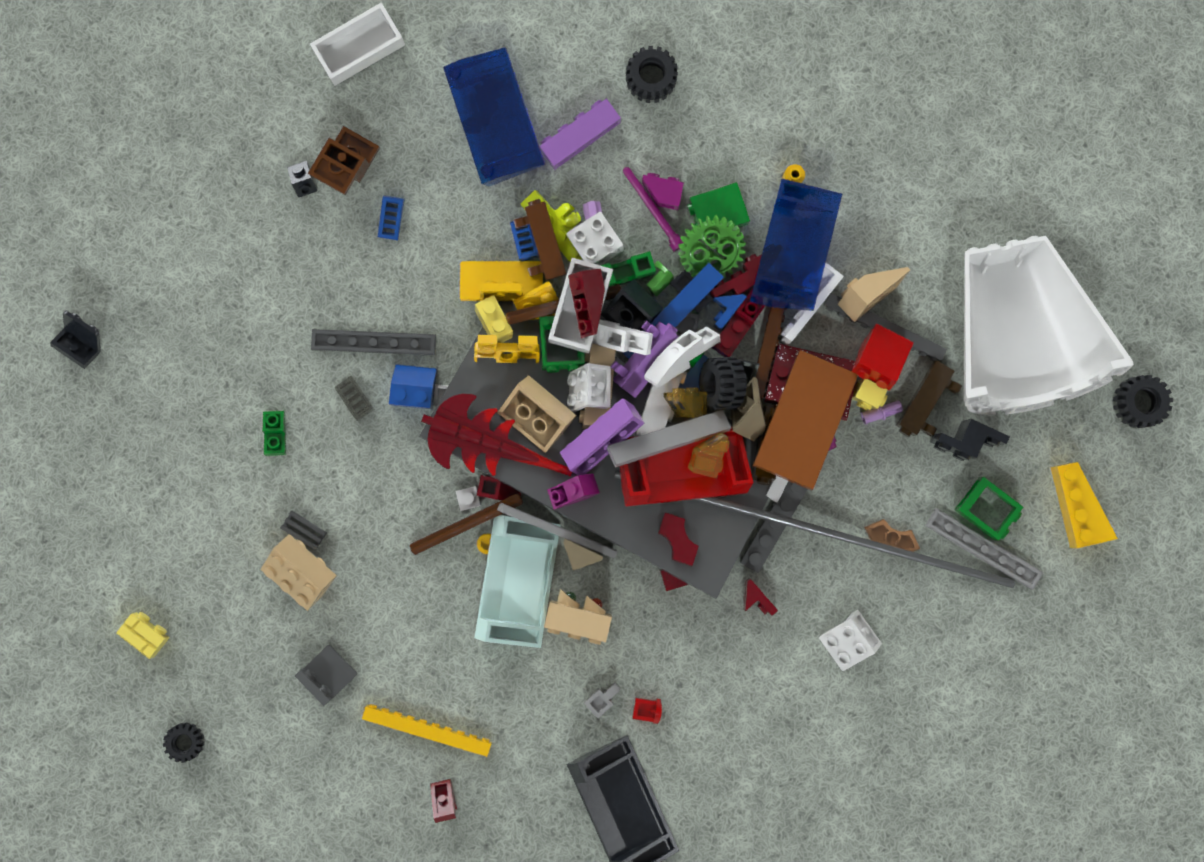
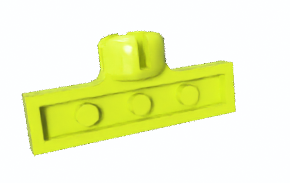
(560, 223)

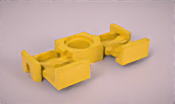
(489, 348)

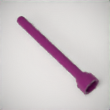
(674, 239)

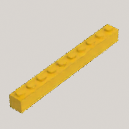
(426, 730)

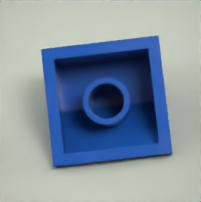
(413, 387)

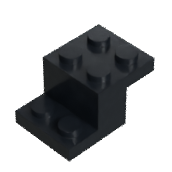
(969, 440)

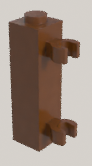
(545, 240)

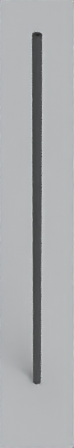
(854, 540)

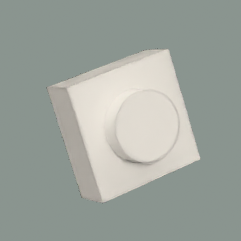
(468, 498)

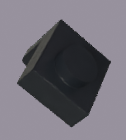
(301, 180)

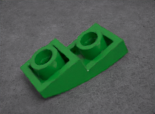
(274, 433)

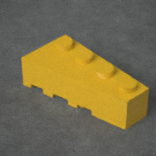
(1079, 507)

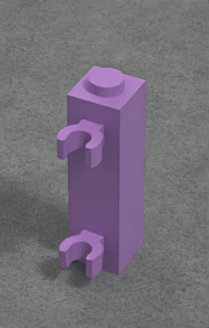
(631, 375)

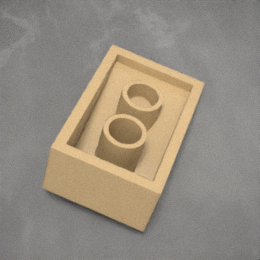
(869, 291)

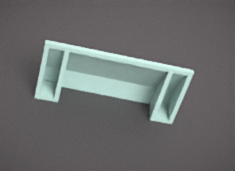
(516, 583)

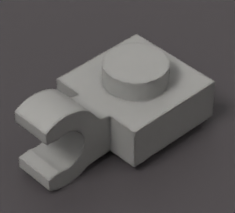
(600, 701)

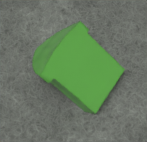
(660, 280)

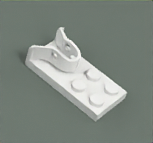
(828, 282)

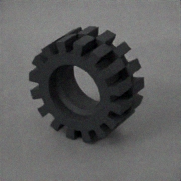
(177, 753)

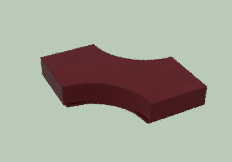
(682, 547)

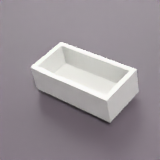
(357, 44)
(565, 323)

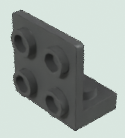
(326, 675)

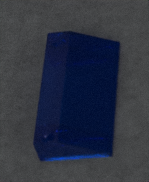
(494, 116)
(796, 246)

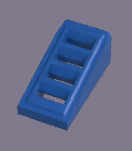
(395, 200)
(526, 255)

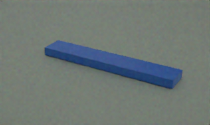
(687, 298)

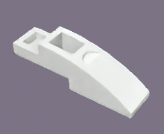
(623, 338)
(677, 355)

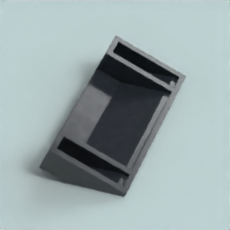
(622, 804)

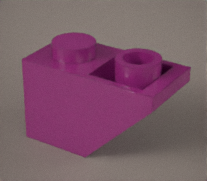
(663, 191)
(573, 490)

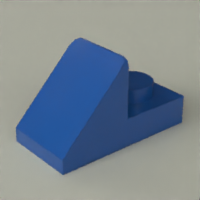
(730, 305)

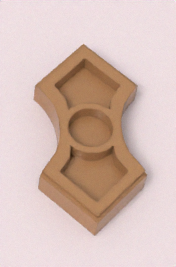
(883, 533)

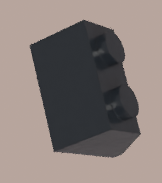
(632, 307)

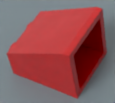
(882, 357)

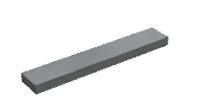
(668, 438)
(557, 530)
(984, 549)

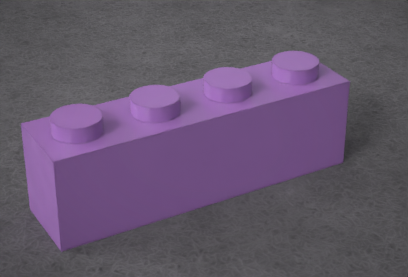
(579, 134)
(609, 429)

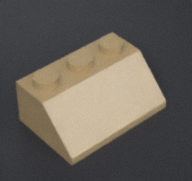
(536, 413)

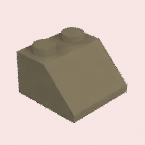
(749, 417)

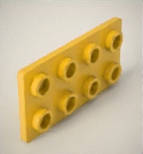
(499, 278)

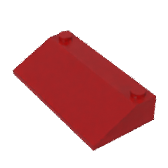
(668, 478)

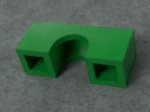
(635, 268)

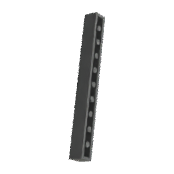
(920, 344)

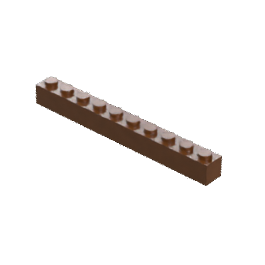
(768, 346)

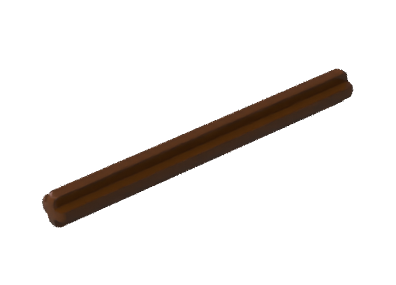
(547, 308)
(463, 525)

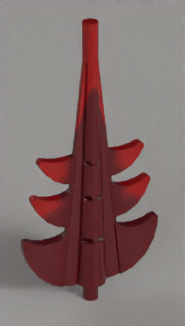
(453, 429)

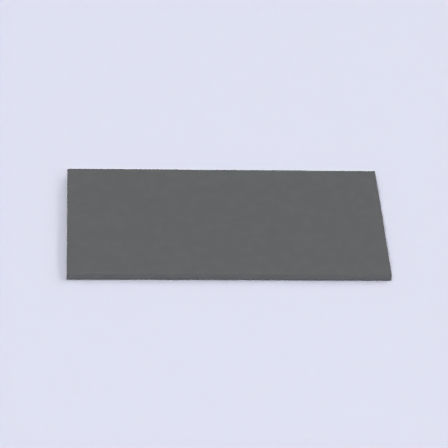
(714, 529)

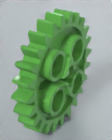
(724, 234)

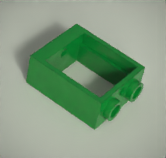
(545, 323)
(971, 497)

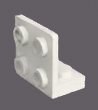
(595, 240)
(589, 387)
(851, 641)

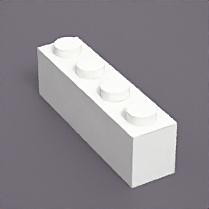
(656, 409)

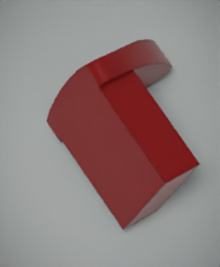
(647, 710)

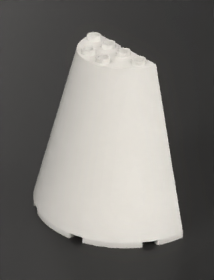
(1031, 331)

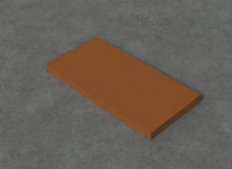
(805, 420)

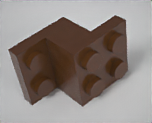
(344, 160)

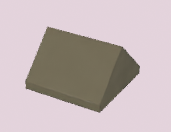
(580, 555)

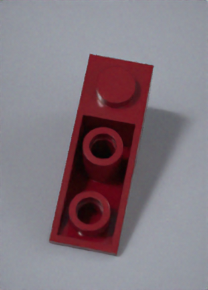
(588, 296)

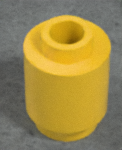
(794, 169)

